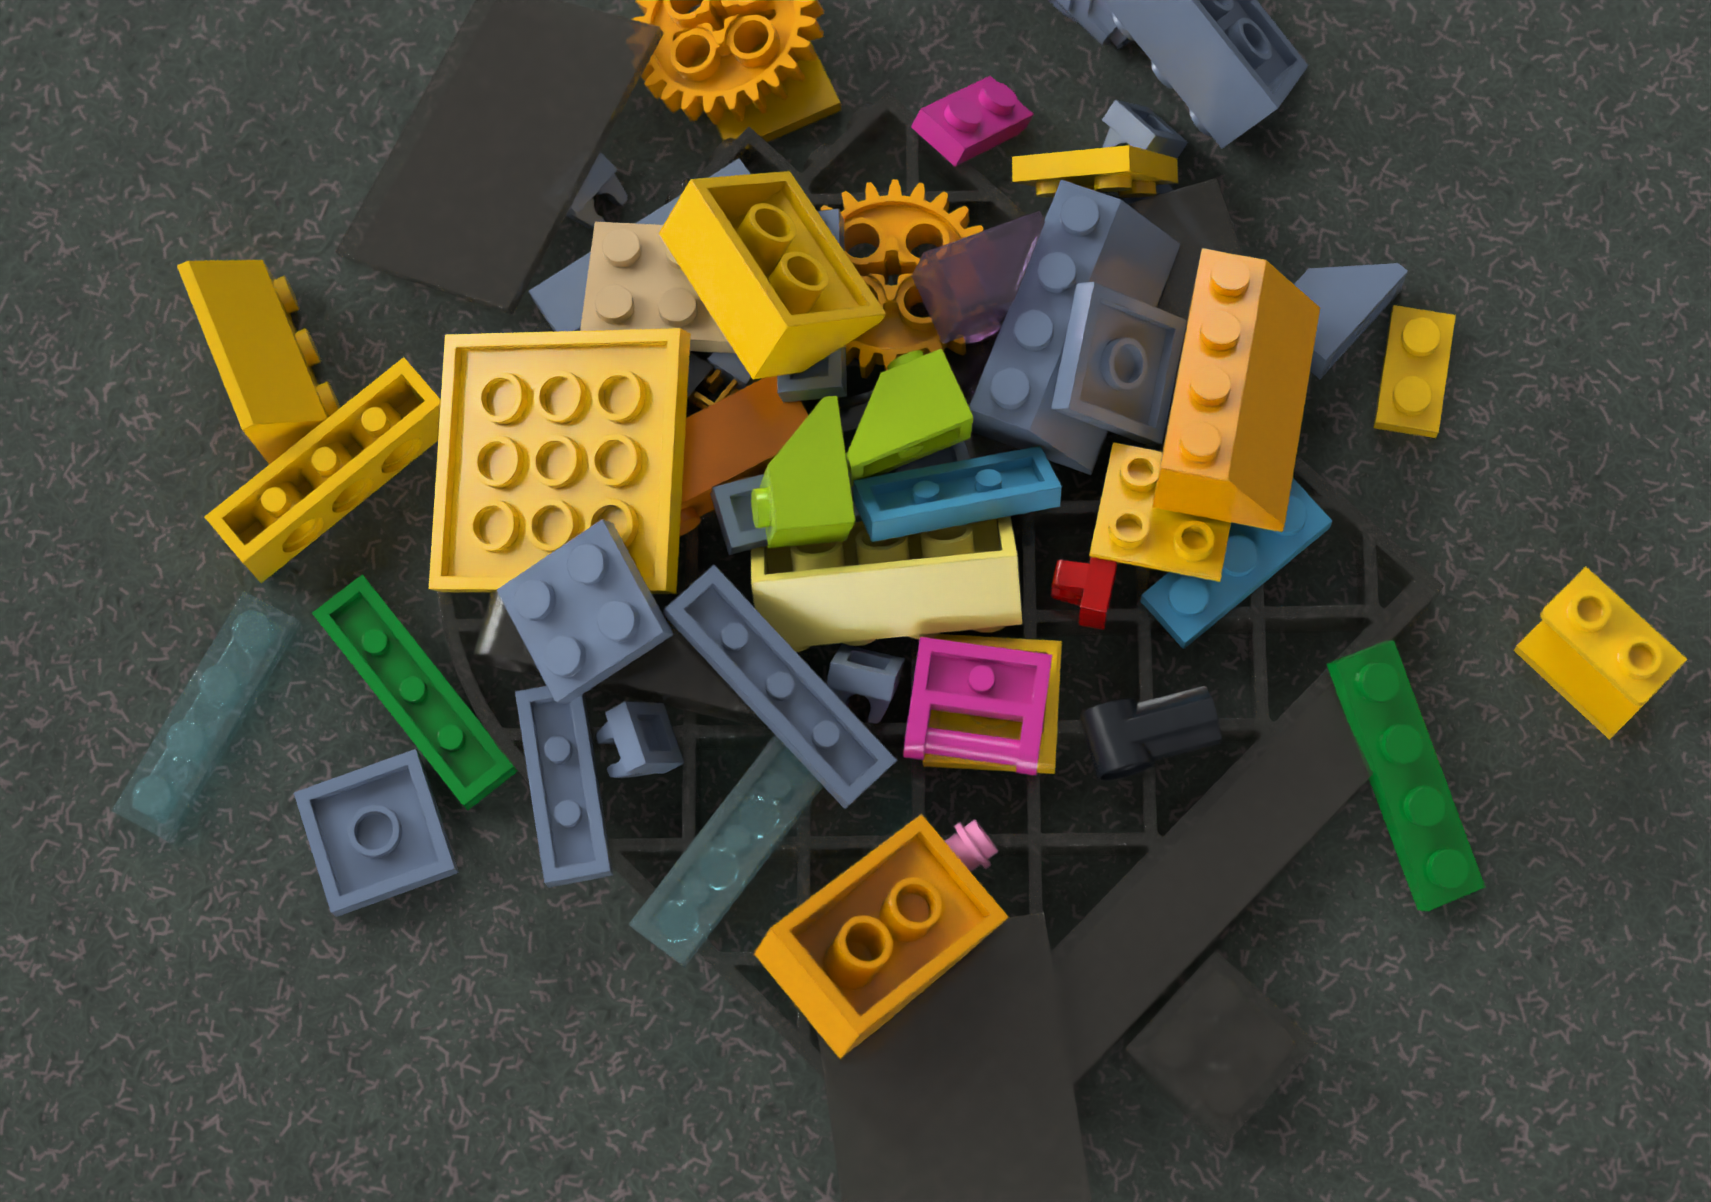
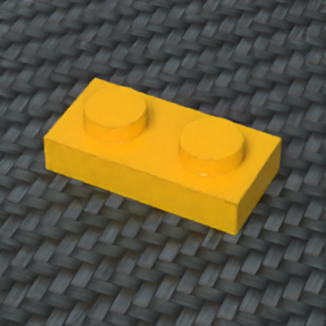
(1414, 371)

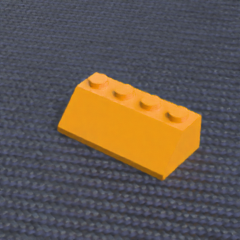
(1238, 394)

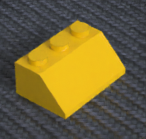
(769, 271)
(259, 351)

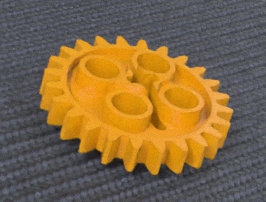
(727, 34)
(895, 228)

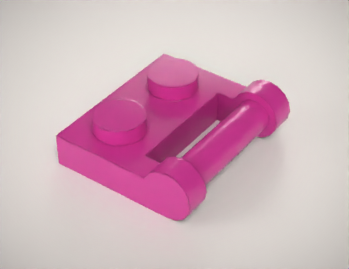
(982, 684)

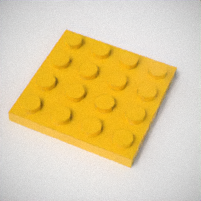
(551, 440)

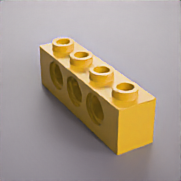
(329, 471)

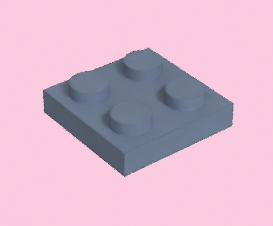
(1119, 363)
(584, 612)
(375, 833)

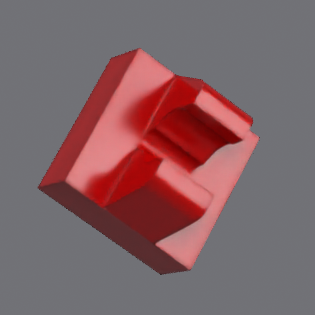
(1087, 586)

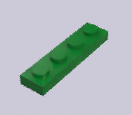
(414, 692)
(1406, 776)

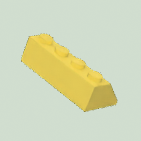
(890, 586)

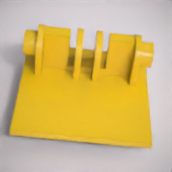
(1151, 537)

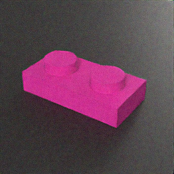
(972, 120)

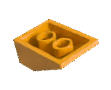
(879, 935)

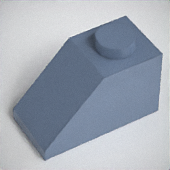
(1348, 304)

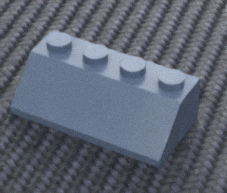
(1217, 56)
(1081, 242)

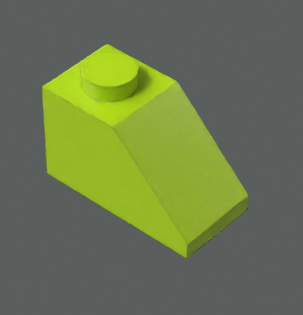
(909, 416)
(807, 485)

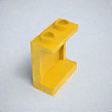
(1599, 653)

